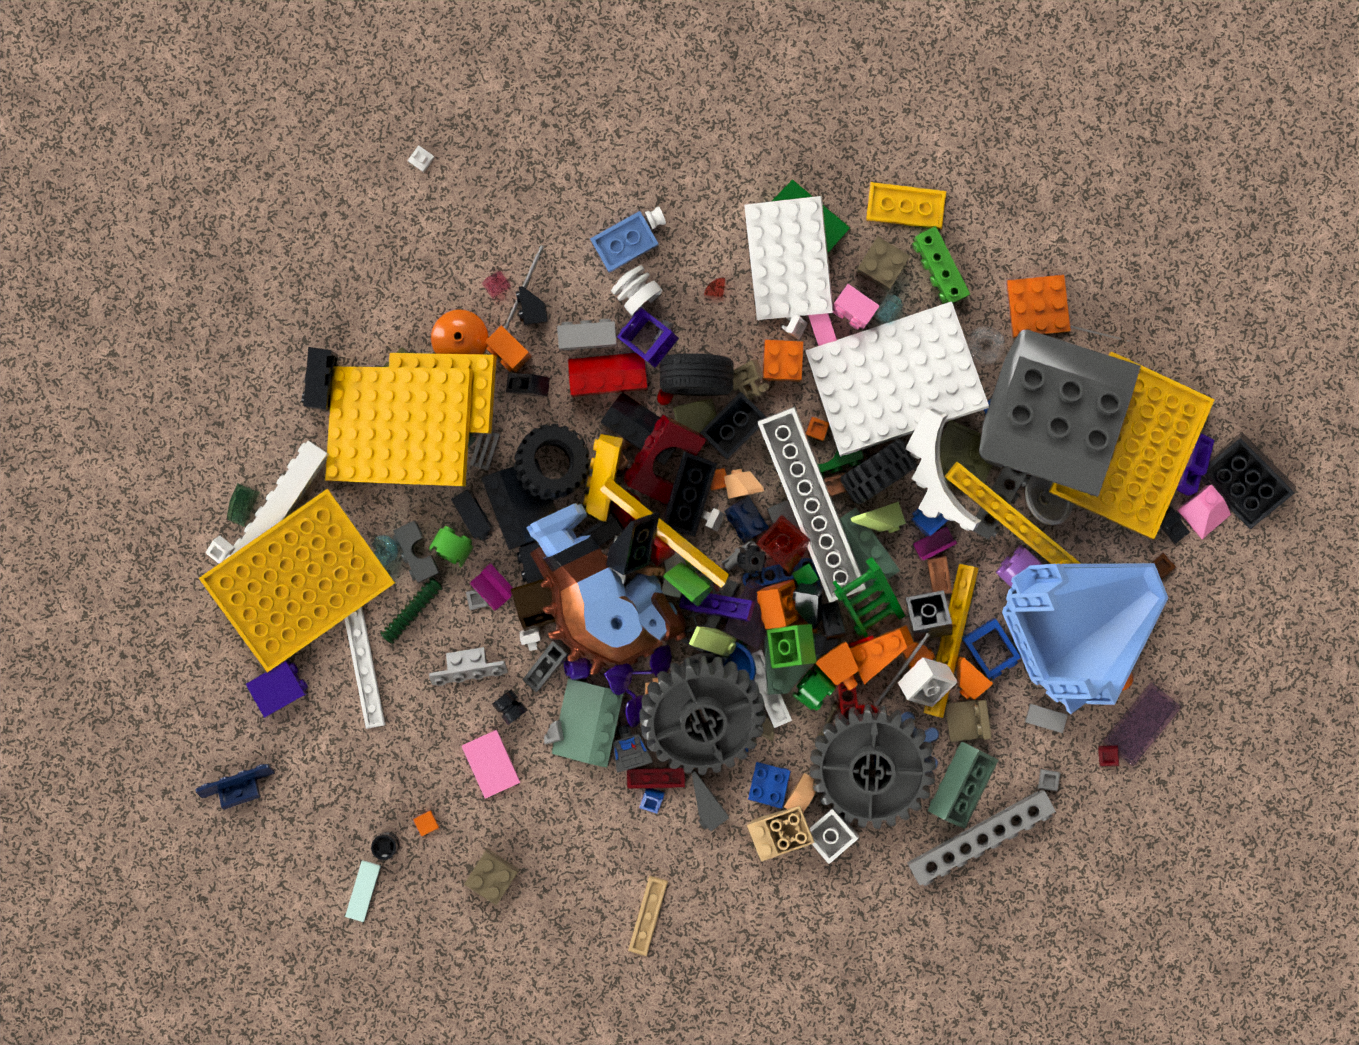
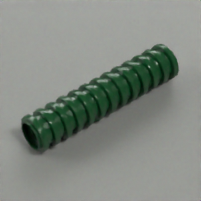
(411, 610)

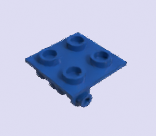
(769, 785)

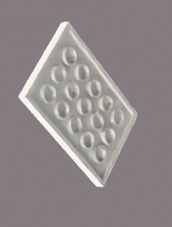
(789, 258)

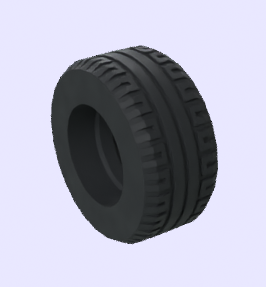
(696, 374)

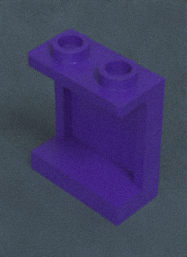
(277, 688)

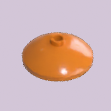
(468, 325)

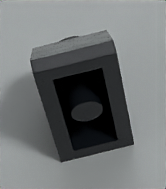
(528, 384)
(809, 603)

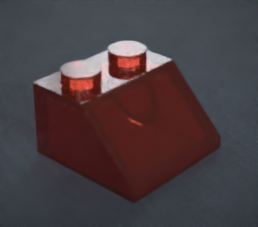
(784, 543)

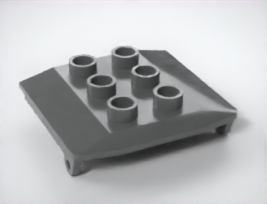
(1057, 411)

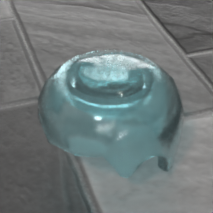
(390, 546)

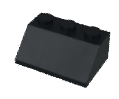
(733, 426)

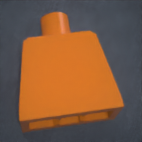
(839, 665)

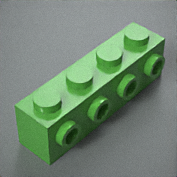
(941, 266)

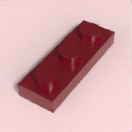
(655, 778)

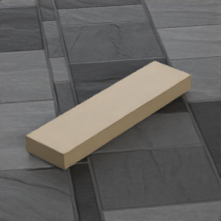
(648, 915)

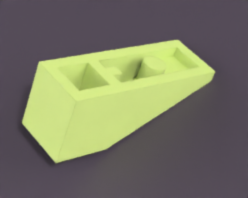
(882, 519)
(713, 640)

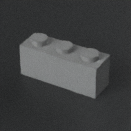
(586, 335)

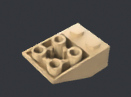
(780, 833)

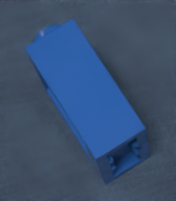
(981, 631)

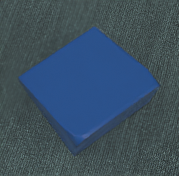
(652, 800)

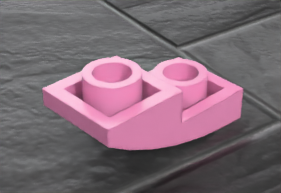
(822, 328)

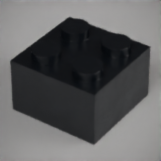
(929, 615)

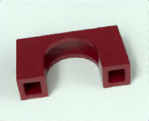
(665, 435)

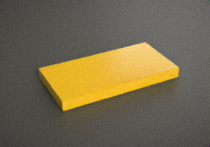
(906, 205)

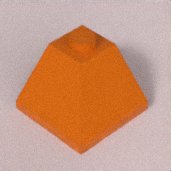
(970, 679)

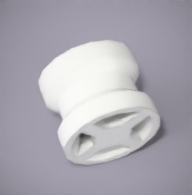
(655, 218)

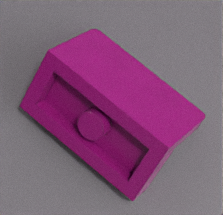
(934, 544)
(492, 587)

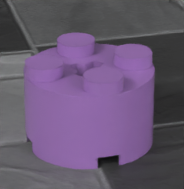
(1017, 563)

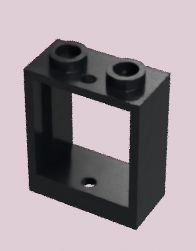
(473, 515)

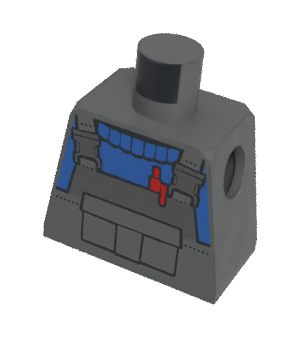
(630, 750)

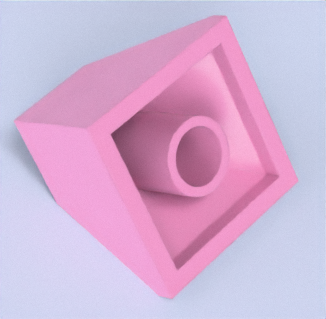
(1205, 511)

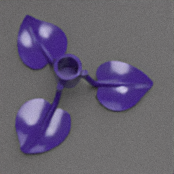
(620, 678)

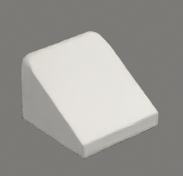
(219, 549)

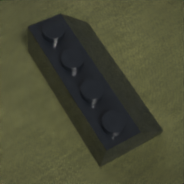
(634, 424)
(689, 494)

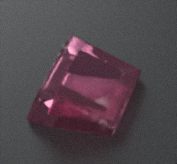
(495, 284)

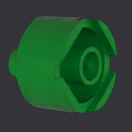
(814, 688)

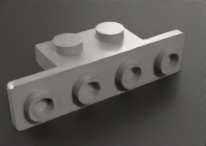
(466, 666)

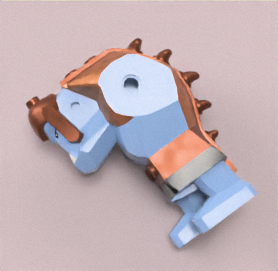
(590, 602)

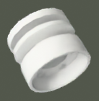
(636, 290)

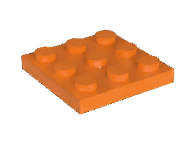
(1038, 305)

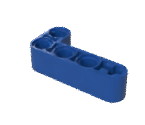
(779, 575)

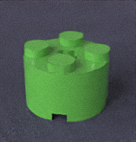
(451, 546)

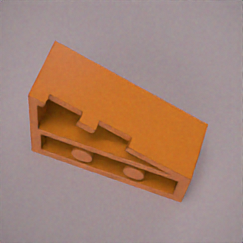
(880, 652)

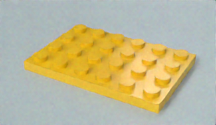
(482, 383)

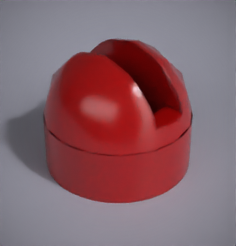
(664, 398)

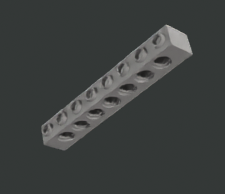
(1044, 812)

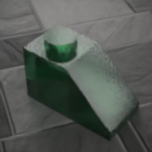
(241, 504)

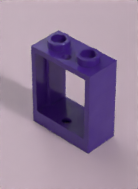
(659, 348)

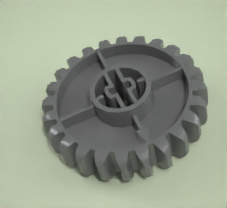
(708, 687)
(886, 796)

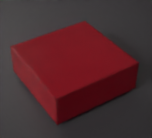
(1108, 755)

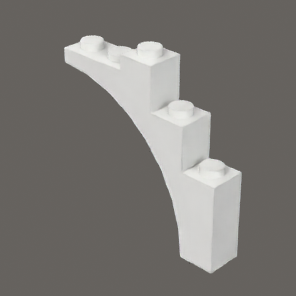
(929, 473)

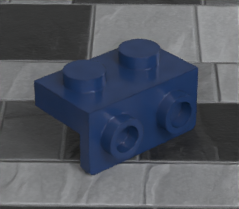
(746, 519)

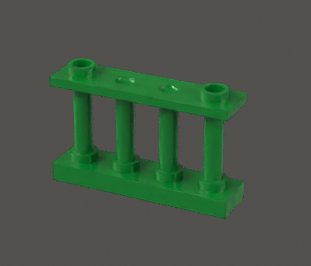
(880, 584)

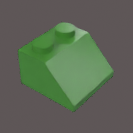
(688, 583)

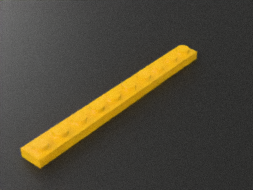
(1008, 516)

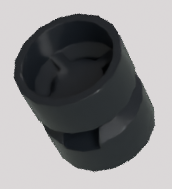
(509, 706)
(385, 845)

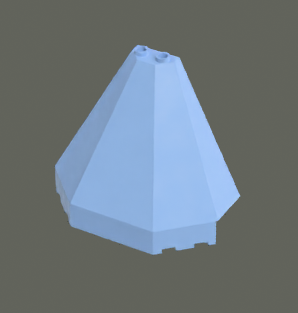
(1083, 626)

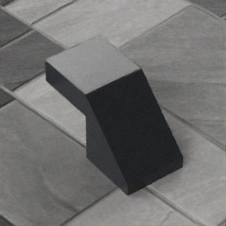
(823, 645)

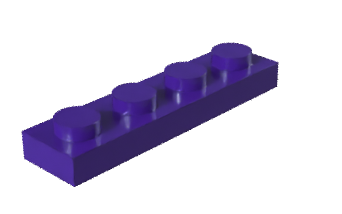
(721, 606)

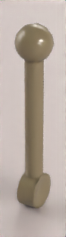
(835, 707)

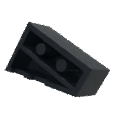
(319, 378)

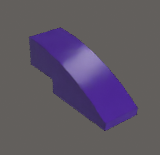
(1196, 465)

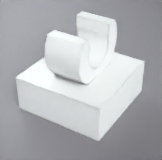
(421, 158)
(796, 326)
(713, 519)
(530, 637)

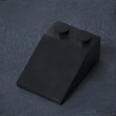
(634, 545)

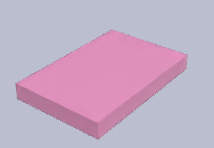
(491, 764)

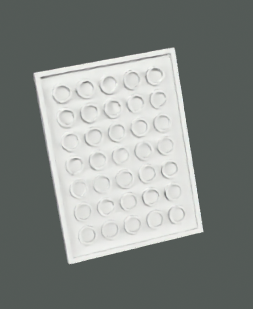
(889, 374)

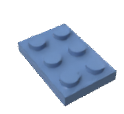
(624, 241)

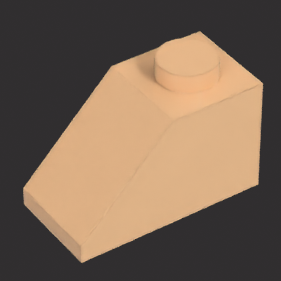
(741, 484)
(801, 794)

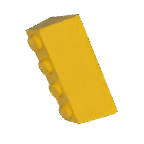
(604, 465)

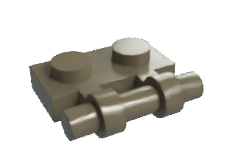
(749, 374)

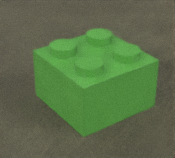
(791, 646)

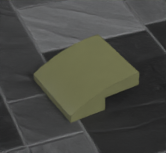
(696, 414)

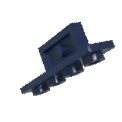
(237, 788)

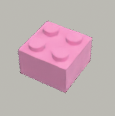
(854, 307)

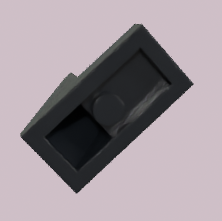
(1174, 526)

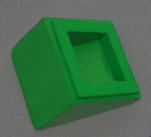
(805, 575)

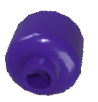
(577, 669)

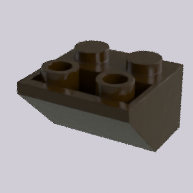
(529, 604)

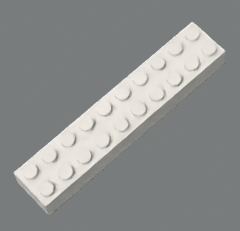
(810, 500)

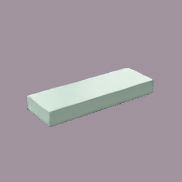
(363, 891)

